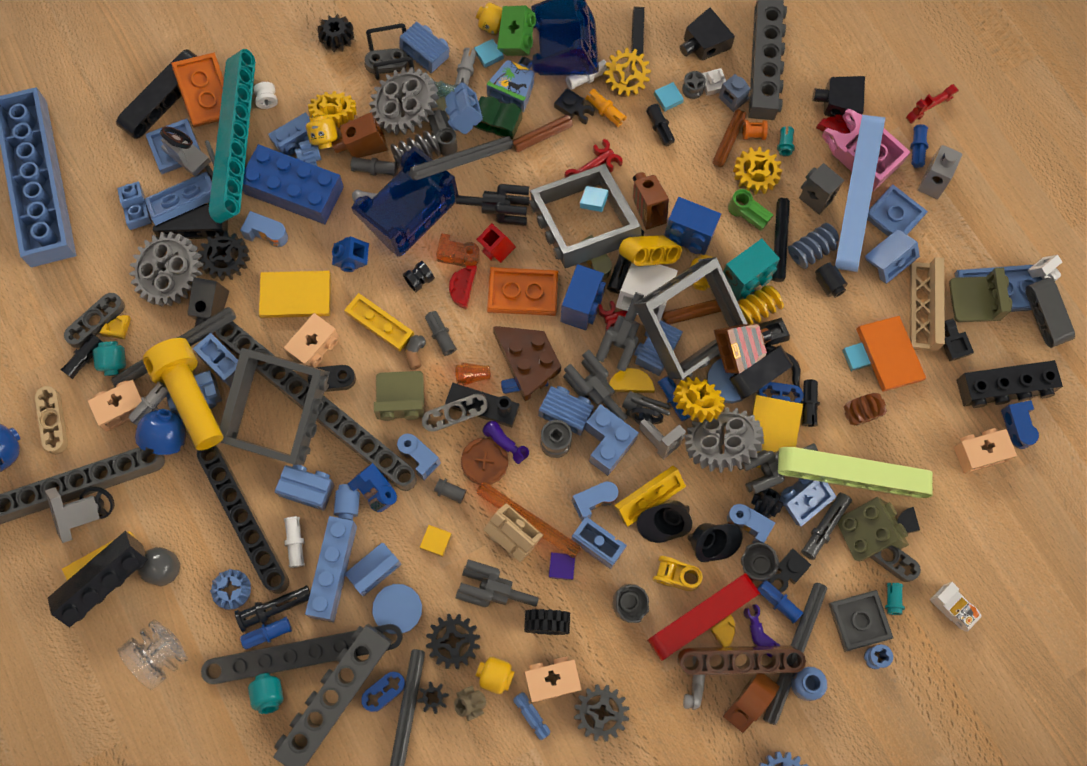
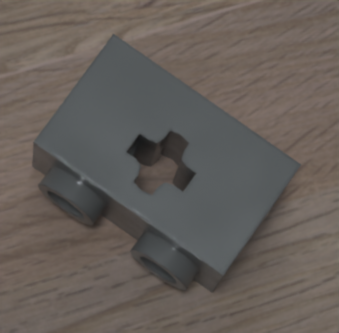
(820, 188)

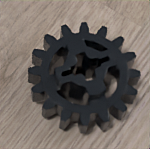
(225, 245)
(440, 643)

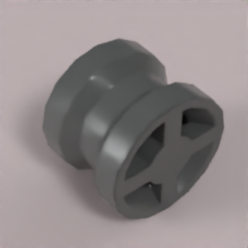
(697, 80)

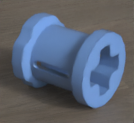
(885, 653)

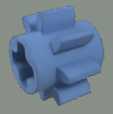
(308, 152)

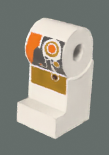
(955, 606)

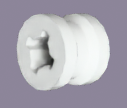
(265, 95)

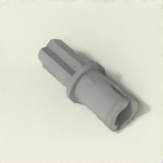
(149, 402)

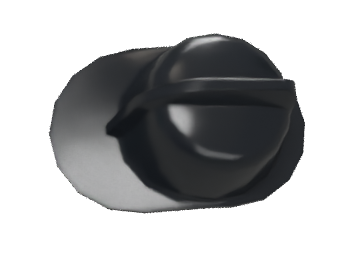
(665, 522)
(715, 541)

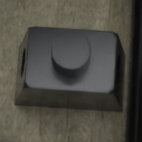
(707, 36)
(842, 94)
(206, 299)

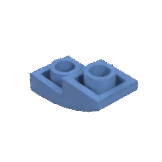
(134, 205)

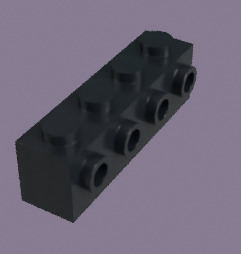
(1009, 383)
(97, 579)

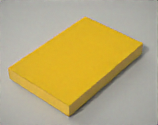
(294, 294)
(779, 422)

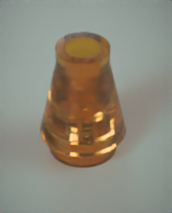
(471, 373)

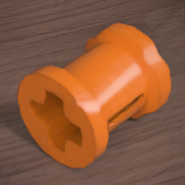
(754, 130)

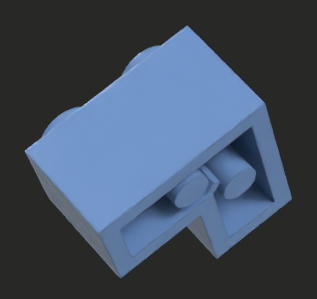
(614, 437)

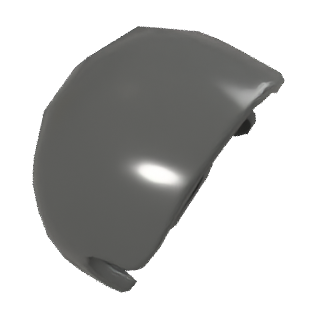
(760, 561)
(160, 567)
(630, 603)

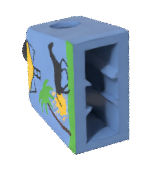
(512, 83)

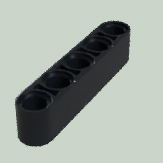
(152, 101)

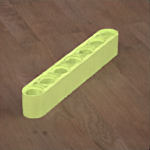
(855, 472)

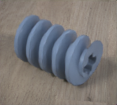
(814, 245)

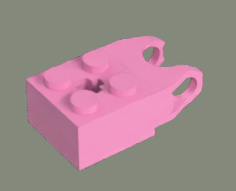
(843, 147)

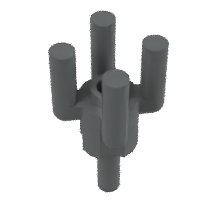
(622, 335)
(594, 385)
(769, 465)
(491, 587)

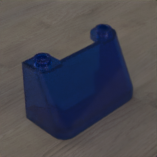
(565, 38)
(406, 206)

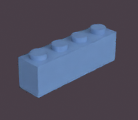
(331, 569)

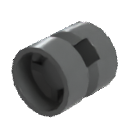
(556, 438)

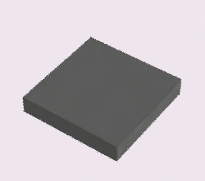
(860, 620)

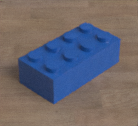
(291, 184)

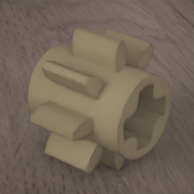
(470, 703)

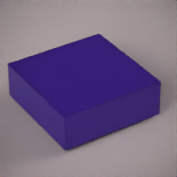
(561, 566)

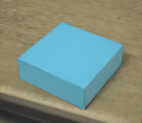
(488, 53)
(668, 96)
(594, 199)
(856, 357)

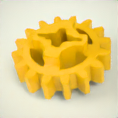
(636, 75)
(335, 106)
(758, 173)
(698, 399)

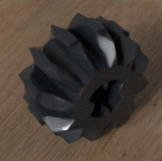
(335, 32)

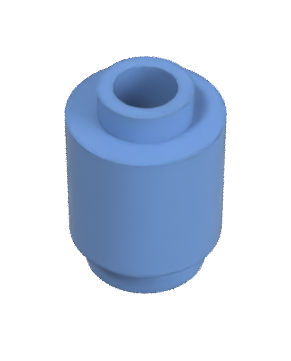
(346, 502)

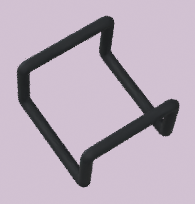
(389, 62)

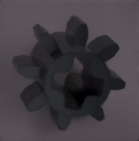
(767, 503)
(432, 690)

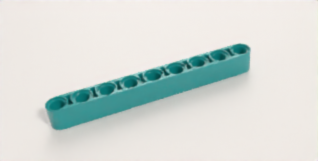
(232, 137)

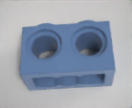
(217, 358)

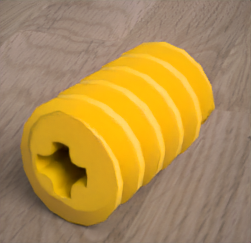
(759, 304)

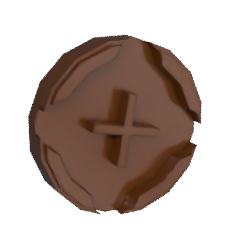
(484, 461)

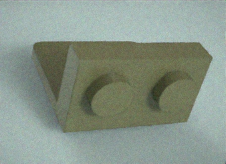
(981, 297)
(399, 395)
(872, 529)

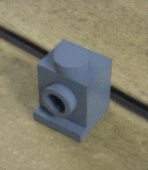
(738, 89)

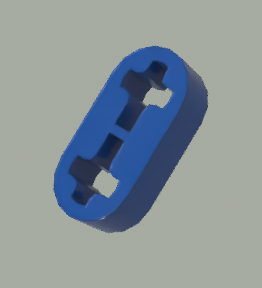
(782, 389)
(379, 687)

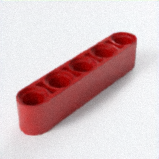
(703, 616)

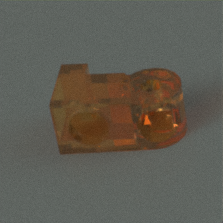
(457, 253)

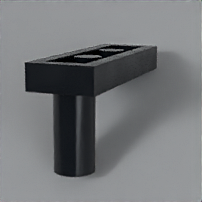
(500, 408)

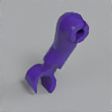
(493, 430)
(758, 636)

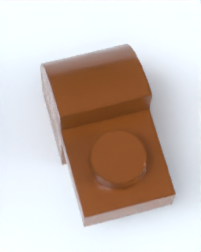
(751, 702)

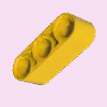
(650, 250)

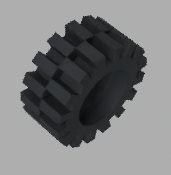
(547, 622)

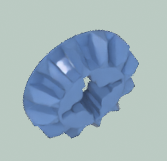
(238, 596)

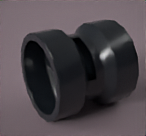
(418, 276)

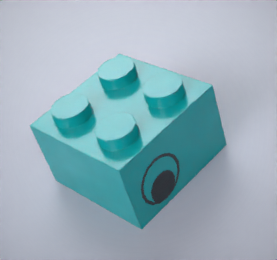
(751, 269)

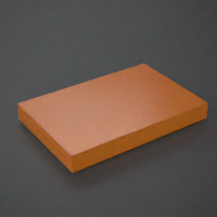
(200, 87)
(522, 291)
(891, 353)

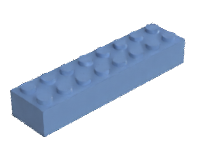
(34, 179)

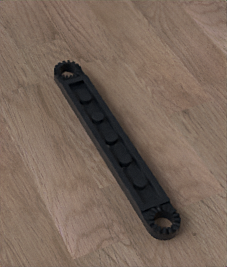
(288, 656)

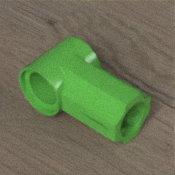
(750, 211)

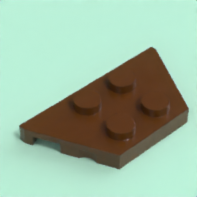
(528, 357)

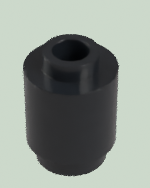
(831, 280)

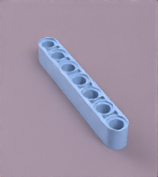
(860, 193)

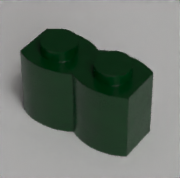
(499, 117)

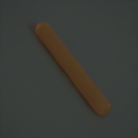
(549, 533)

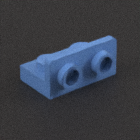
(289, 135)
(806, 499)

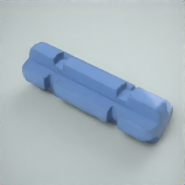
(531, 716)

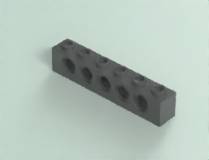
(759, 104)
(287, 750)

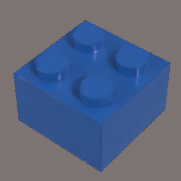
(692, 225)
(583, 297)

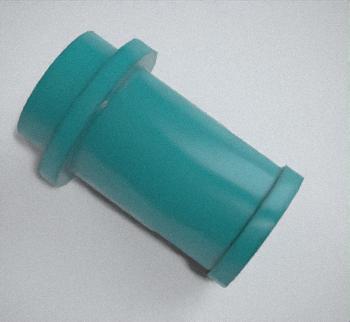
(786, 144)
(894, 599)

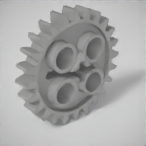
(404, 100)
(166, 269)
(741, 440)

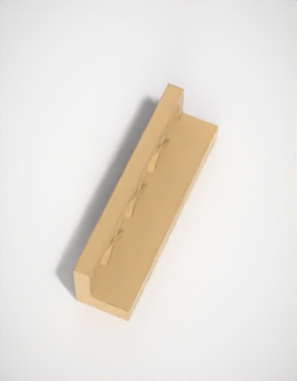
(935, 303)

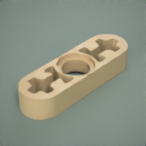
(43, 412)

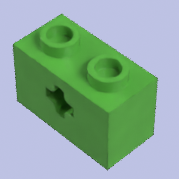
(516, 30)

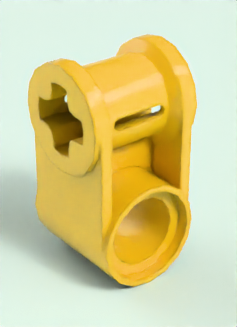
(676, 574)

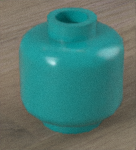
(109, 358)
(265, 693)

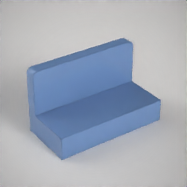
(893, 255)
(373, 569)

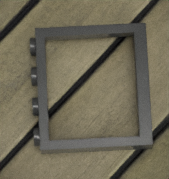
(594, 246)
(725, 298)
(239, 394)

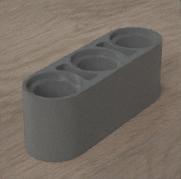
(1050, 312)

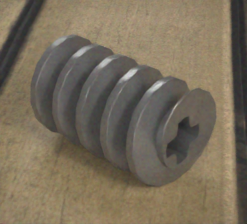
(426, 144)

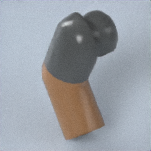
(411, 350)

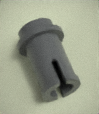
(449, 490)

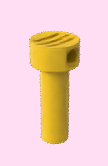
(173, 366)

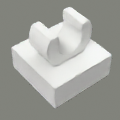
(714, 81)
(1046, 268)

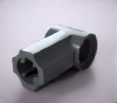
(443, 132)

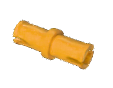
(606, 108)

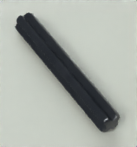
(781, 238)

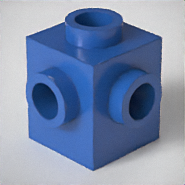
(350, 254)

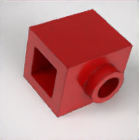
(495, 243)

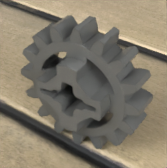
(598, 726)

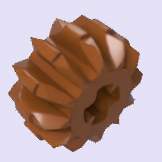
(865, 409)

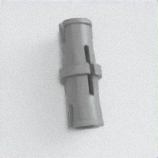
(465, 69)

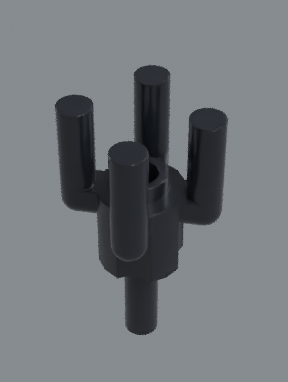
(499, 203)

